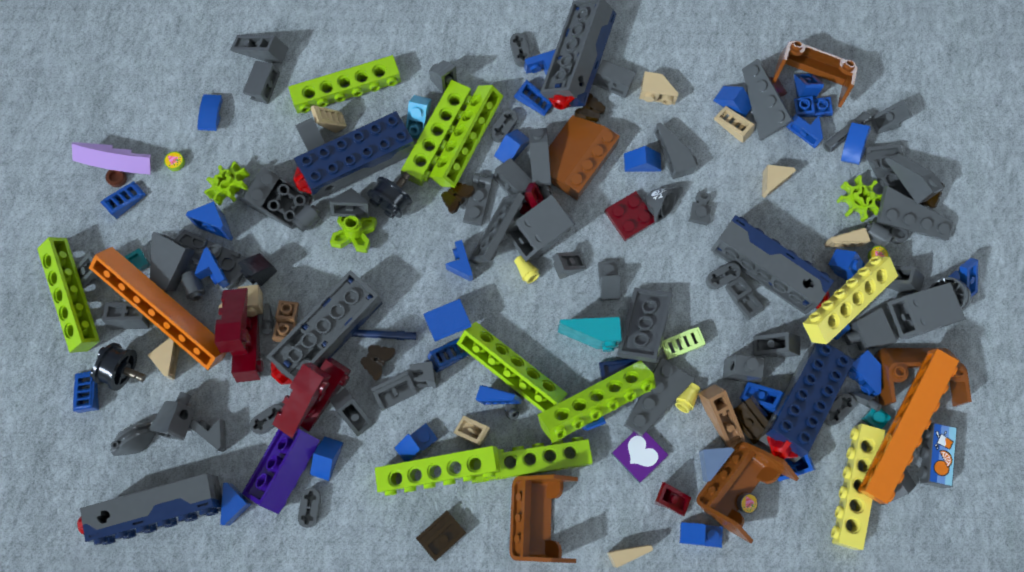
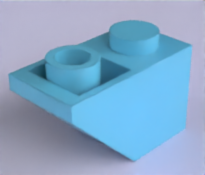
(417, 115)

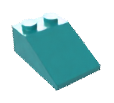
(594, 332)

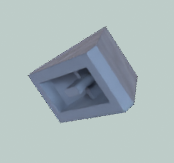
(713, 460)

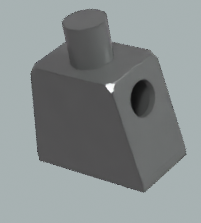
(871, 332)
(745, 369)
(174, 418)

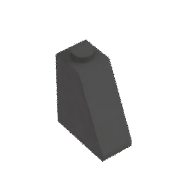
(168, 261)

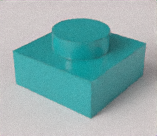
(138, 259)
(876, 418)

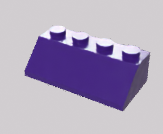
(280, 469)

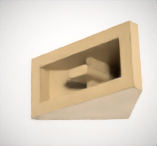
(774, 177)
(166, 358)
(472, 431)

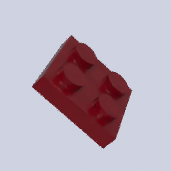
(630, 216)

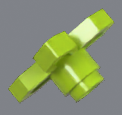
(354, 231)

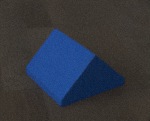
(210, 219)
(447, 320)

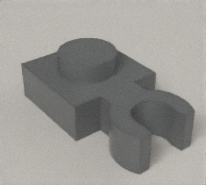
(700, 211)

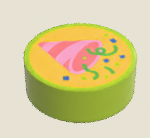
(174, 161)
(878, 251)

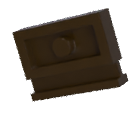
(752, 418)
(441, 535)

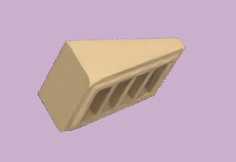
(328, 118)
(739, 133)
(850, 239)
(623, 556)

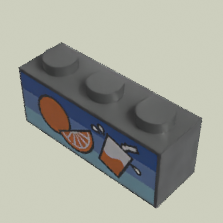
(938, 455)

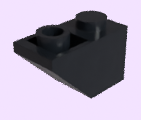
(257, 269)

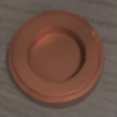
(116, 178)

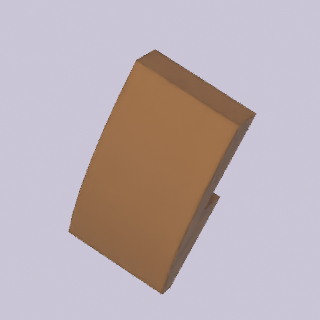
(285, 318)

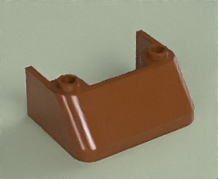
(819, 64)
(895, 370)
(738, 475)
(532, 518)

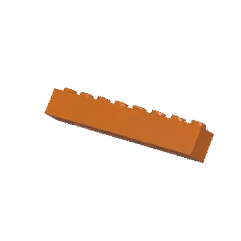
(157, 306)
(908, 426)

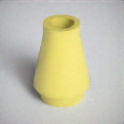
(527, 270)
(686, 400)

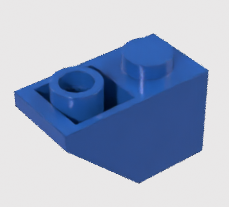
(845, 263)
(867, 373)

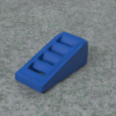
(520, 96)
(120, 194)
(432, 356)
(489, 396)
(78, 405)

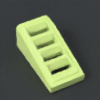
(697, 335)

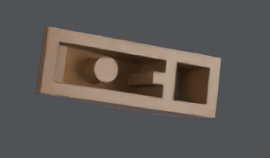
(721, 413)

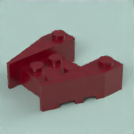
(239, 335)
(310, 395)

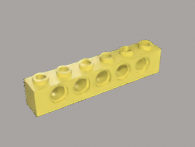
(850, 299)
(860, 517)

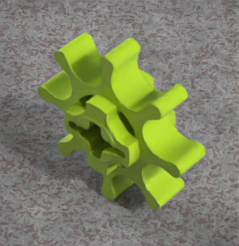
(227, 183)
(860, 198)

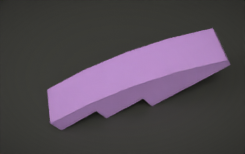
(109, 158)

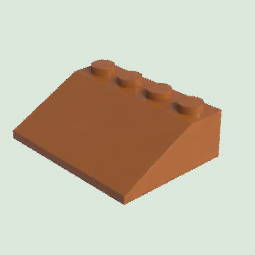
(579, 154)

